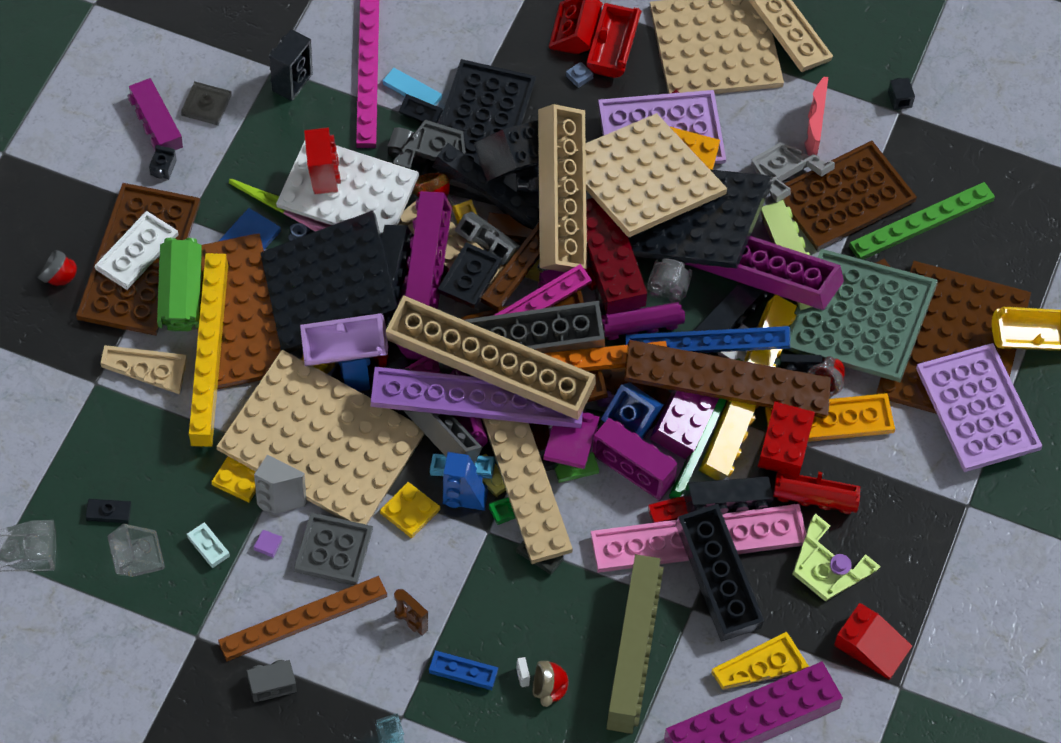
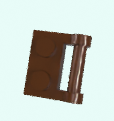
(414, 614)

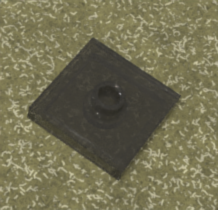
(206, 103)

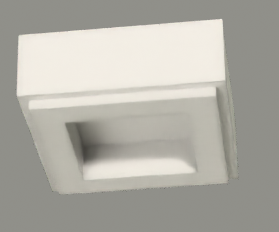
(522, 671)

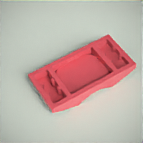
(816, 117)

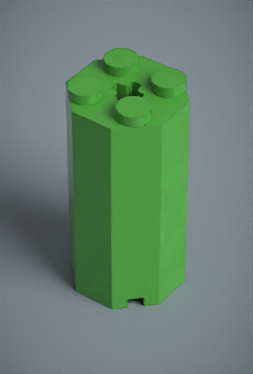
(179, 284)

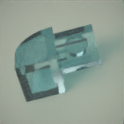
(389, 729)

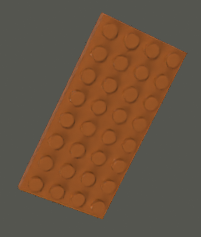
(249, 325)

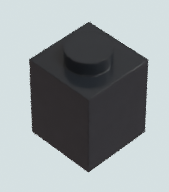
(901, 93)

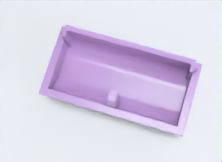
(344, 339)

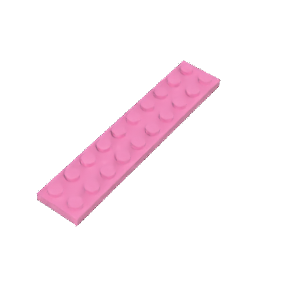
(749, 530)

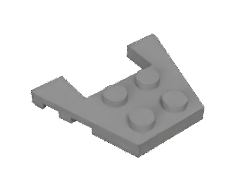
(784, 161)

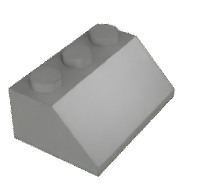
(279, 486)

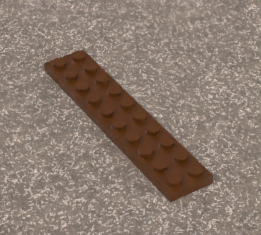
(725, 378)

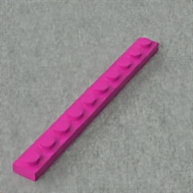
(368, 74)
(541, 298)

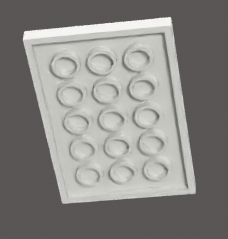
(364, 187)

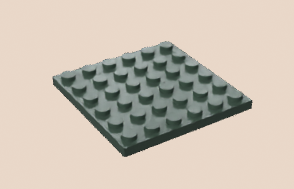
(869, 319)

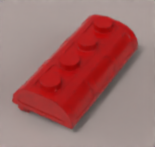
(613, 40)
(818, 492)

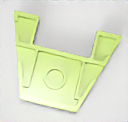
(814, 565)

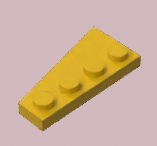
(767, 661)

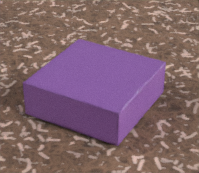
(268, 543)

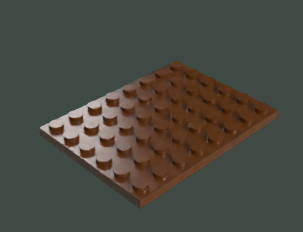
(954, 322)

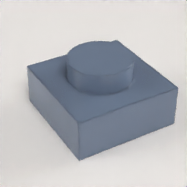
(579, 74)

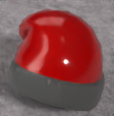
(58, 269)

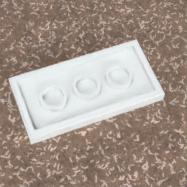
(135, 250)

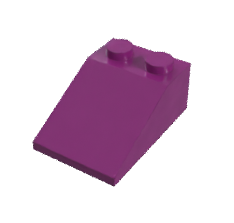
(570, 444)

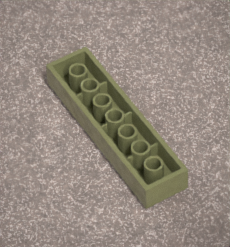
(635, 644)

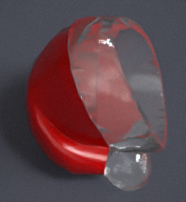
(831, 368)

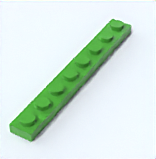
(922, 221)

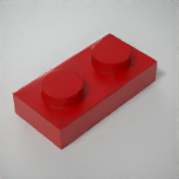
(667, 509)

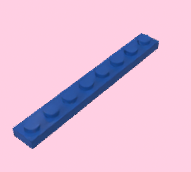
(721, 340)

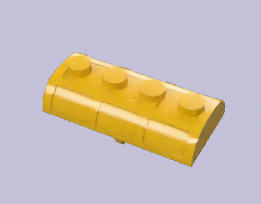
(1027, 328)

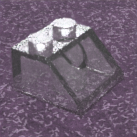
(135, 550)

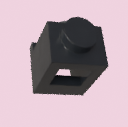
(162, 162)

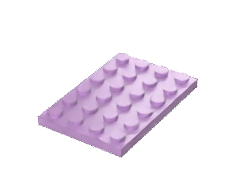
(685, 111)
(978, 407)

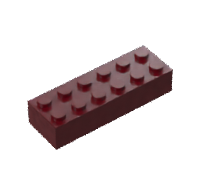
(612, 262)

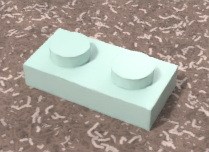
(208, 545)

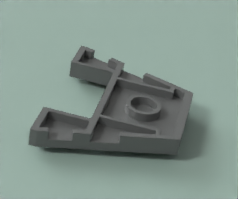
(429, 142)

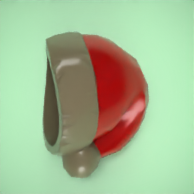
(549, 682)

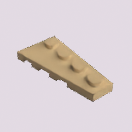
(151, 367)

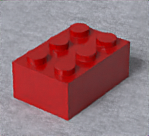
(322, 160)
(786, 439)

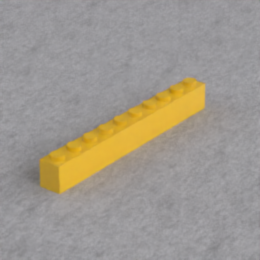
(208, 350)
(737, 416)

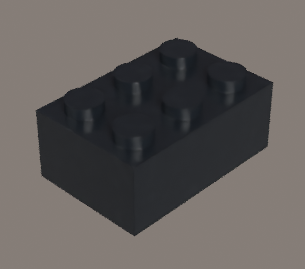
(291, 64)

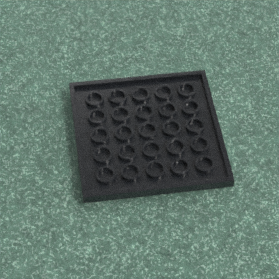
(713, 231)
(328, 277)

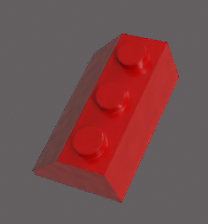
(575, 25)

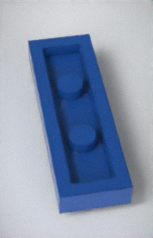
(463, 670)

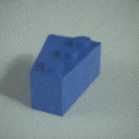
(355, 373)
(462, 484)

